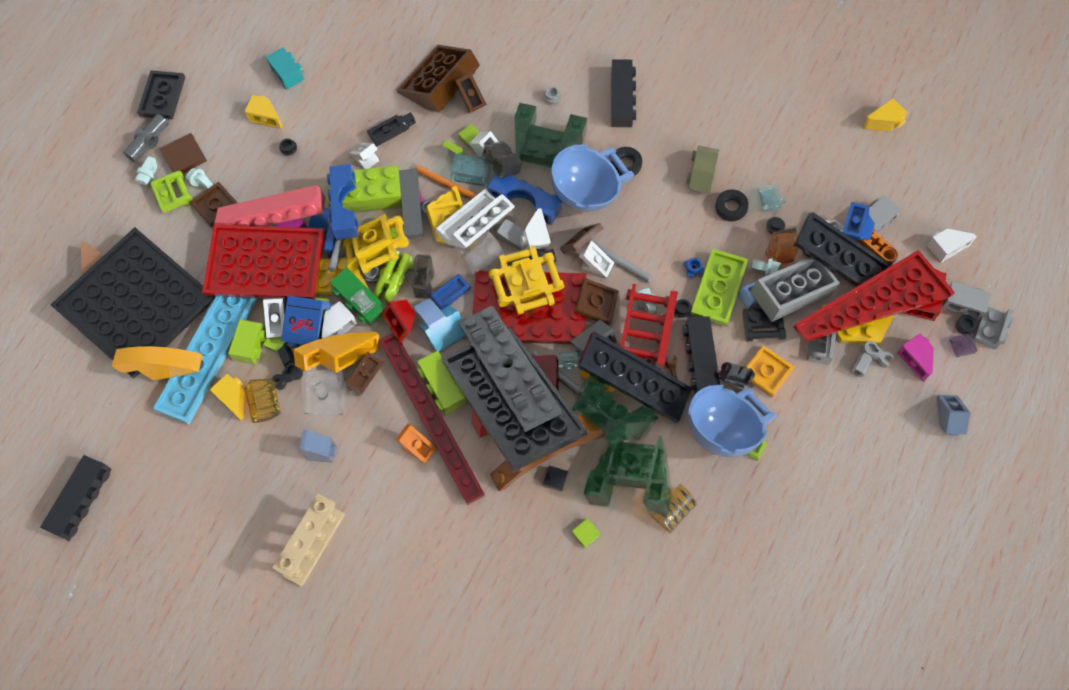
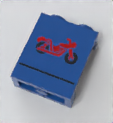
(302, 320)

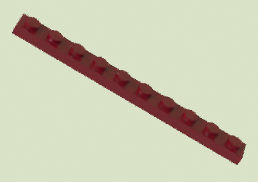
(432, 419)

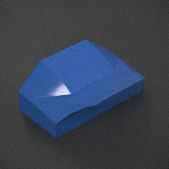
(858, 222)

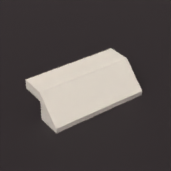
(474, 219)

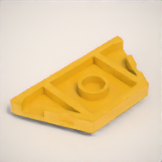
(442, 209)
(327, 276)
(864, 333)

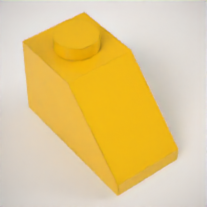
(262, 112)
(886, 117)
(231, 394)

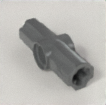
(146, 138)

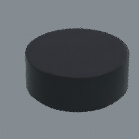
(966, 324)

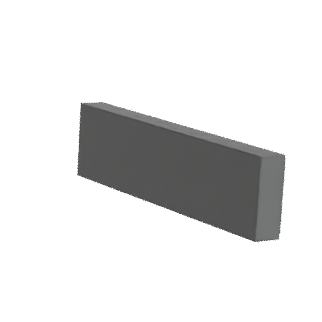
(411, 203)

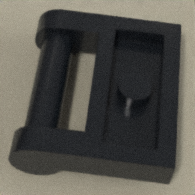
(757, 318)

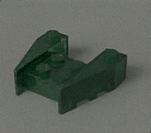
(542, 144)
(609, 415)
(634, 467)

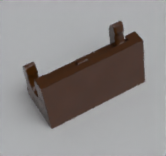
(364, 373)

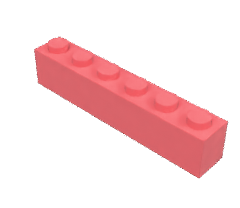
(274, 208)

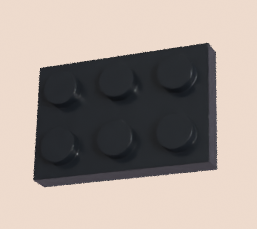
(161, 94)

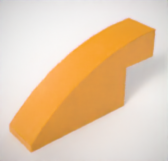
(336, 351)
(157, 362)

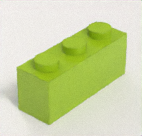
(440, 383)

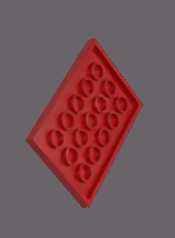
(263, 261)
(542, 324)

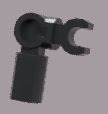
(291, 371)

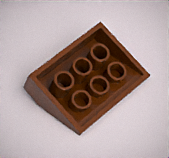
(433, 80)

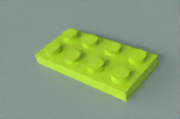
(719, 287)

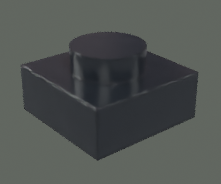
(555, 478)

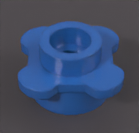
(693, 262)

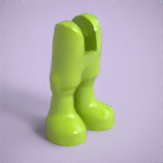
(392, 281)

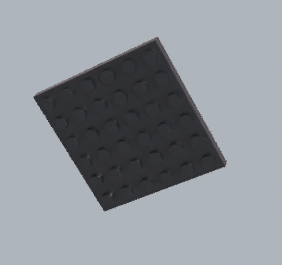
(133, 298)

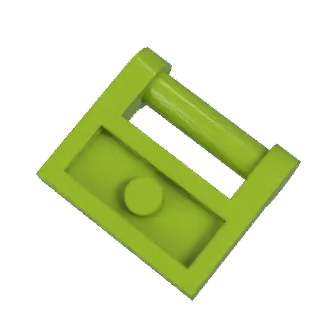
(166, 195)

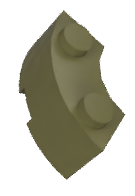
(703, 169)

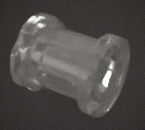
(363, 301)

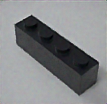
(622, 93)
(701, 353)
(76, 498)

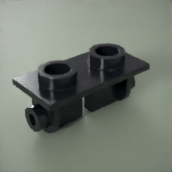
(730, 373)

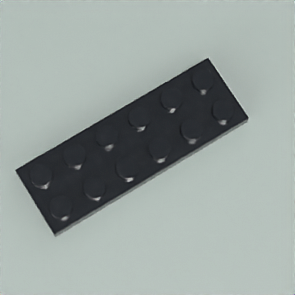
(838, 251)
(634, 377)

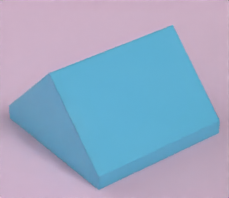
(446, 332)

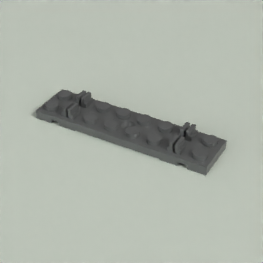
(519, 383)

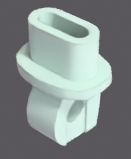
(147, 171)
(197, 178)
(770, 266)
(649, 307)

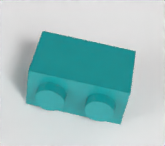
(285, 68)

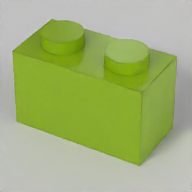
(247, 342)

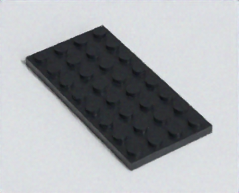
(491, 408)

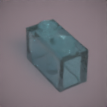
(470, 170)

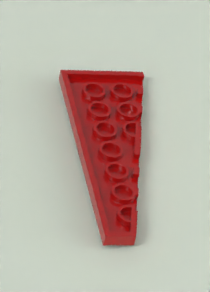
(893, 291)

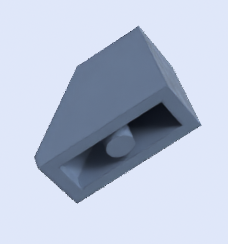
(953, 414)
(317, 447)

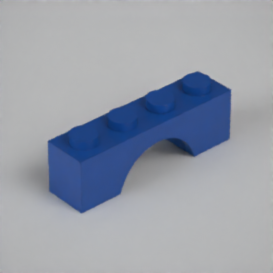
(341, 183)
(515, 188)

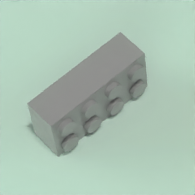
(794, 288)

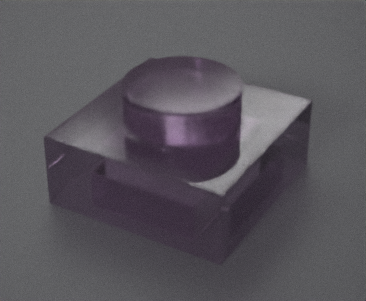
(963, 345)

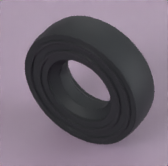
(634, 155)
(737, 196)

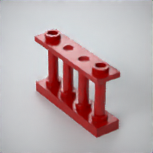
(665, 320)

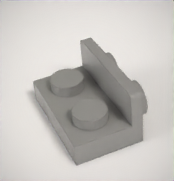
(993, 328)

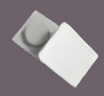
(365, 155)
(595, 260)

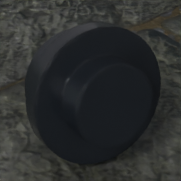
(288, 147)
(775, 224)
(683, 308)

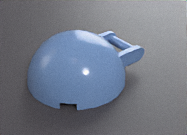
(587, 178)
(727, 422)

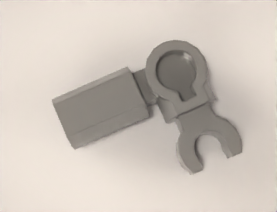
(870, 352)

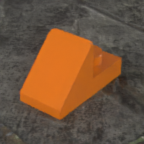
(415, 443)

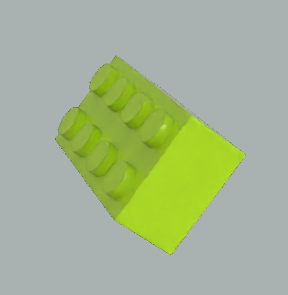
(374, 190)

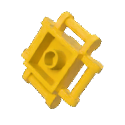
(374, 243)
(526, 280)

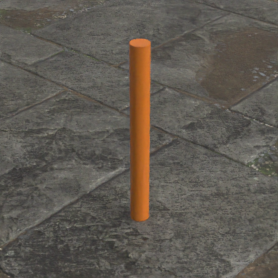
(445, 182)

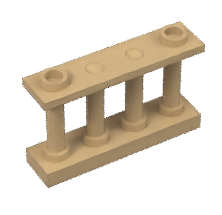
(309, 540)

